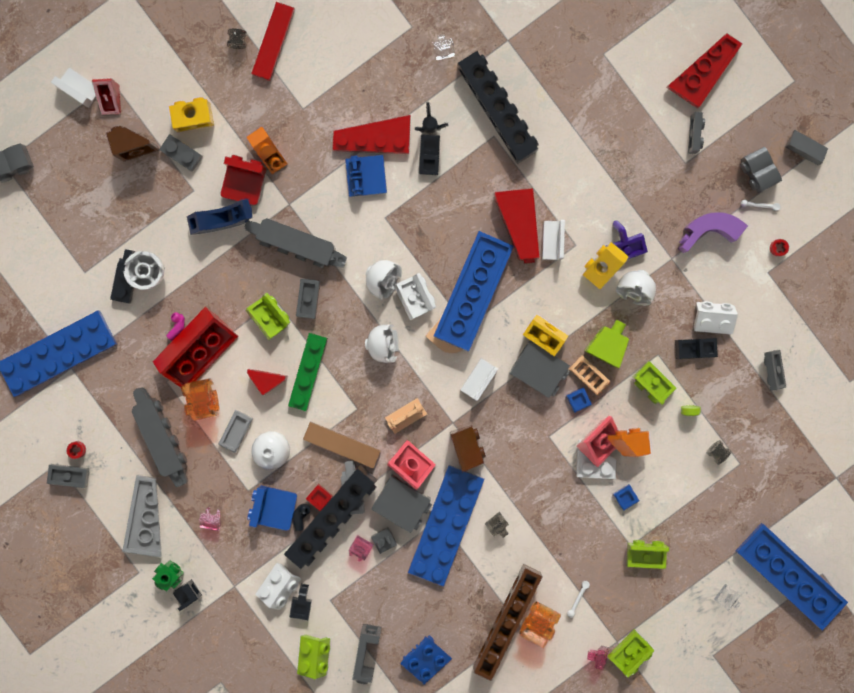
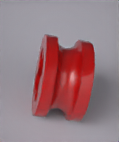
(785, 247)
(71, 454)

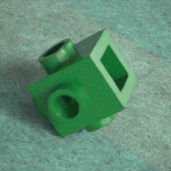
(171, 570)

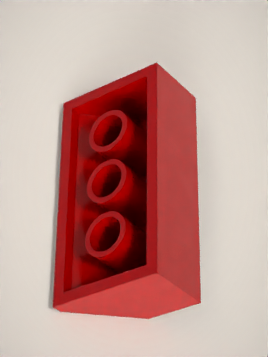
(195, 348)

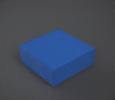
(578, 400)
(626, 497)

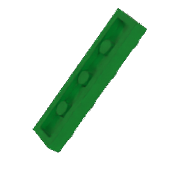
(307, 372)

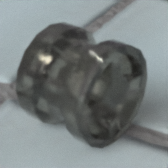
(236, 38)
(718, 452)

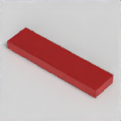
(273, 41)

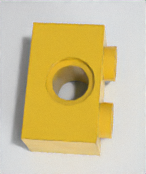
(202, 118)
(612, 257)
(545, 335)

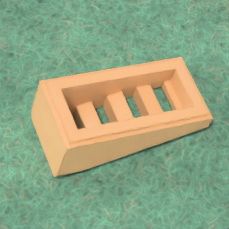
(601, 387)

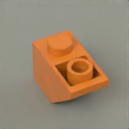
(266, 150)
(631, 443)

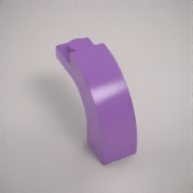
(721, 223)

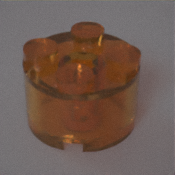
(200, 399)
(539, 624)

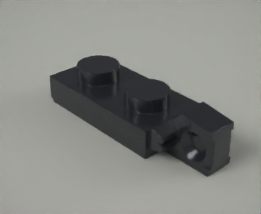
(121, 289)

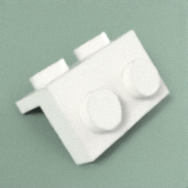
(415, 296)
(715, 318)
(278, 587)

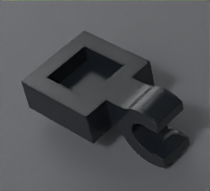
(300, 605)

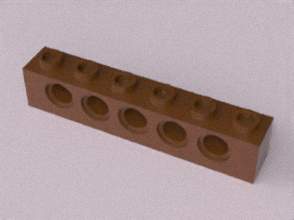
(507, 622)

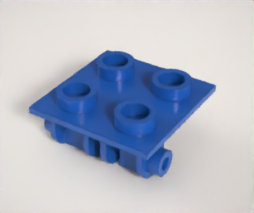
(366, 175)
(425, 660)

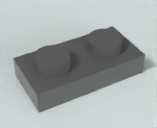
(697, 124)
(180, 153)
(308, 298)
(775, 370)
(67, 475)

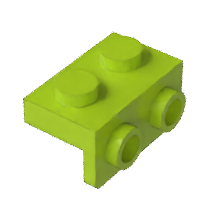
(268, 316)
(654, 383)
(647, 555)
(631, 653)
(313, 656)

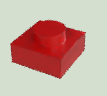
(319, 497)

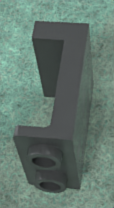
(540, 369)
(402, 504)
(369, 634)

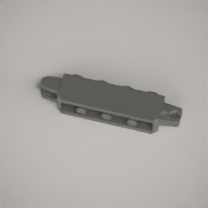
(297, 242)
(158, 437)

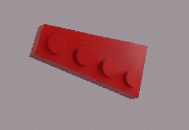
(702, 75)
(377, 137)

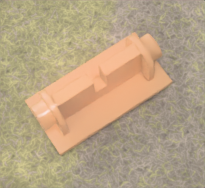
(405, 416)

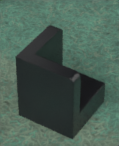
(187, 594)

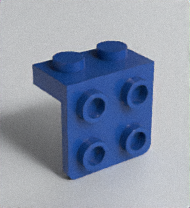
(272, 508)

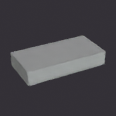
(235, 431)

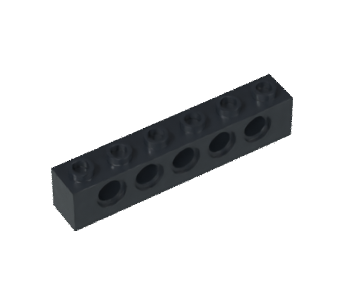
(478, 62)
(297, 551)

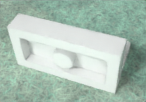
(76, 87)
(553, 240)
(479, 379)

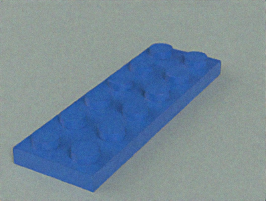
(473, 291)
(57, 353)
(446, 525)
(791, 576)

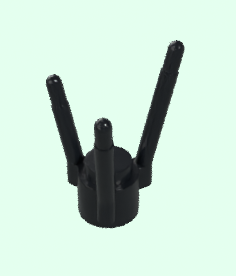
(430, 123)

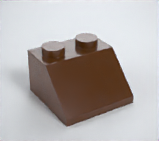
(128, 144)
(467, 447)

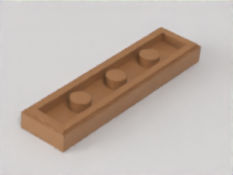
(341, 444)

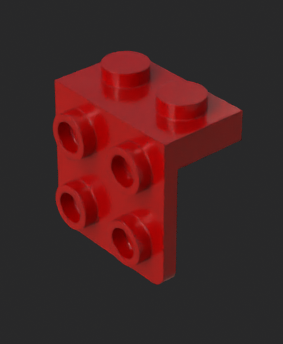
(242, 179)

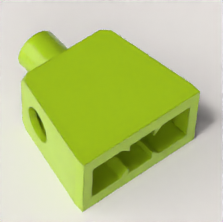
(609, 344)

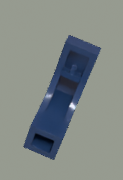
(220, 219)

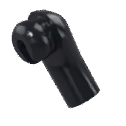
(298, 516)

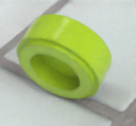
(690, 410)

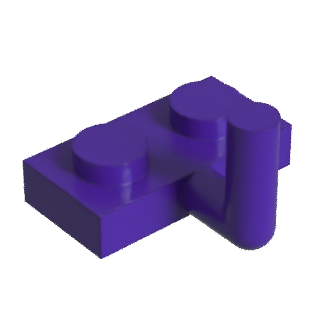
(631, 246)

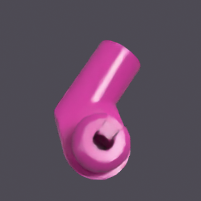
(179, 322)

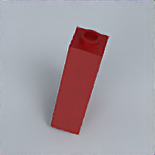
(519, 218)

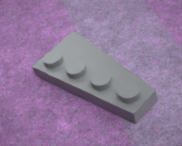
(143, 522)

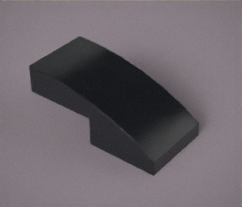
(429, 154)
(696, 348)

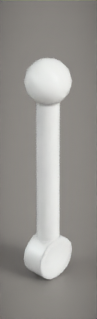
(776, 206)
(585, 584)

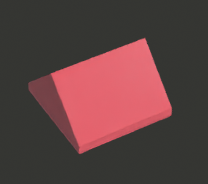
(596, 443)
(411, 464)

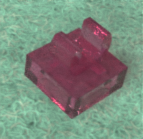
(209, 521)
(360, 548)
(599, 656)

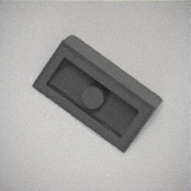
(807, 147)

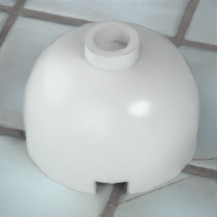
(144, 270)
(382, 278)
(637, 286)
(383, 343)
(270, 450)

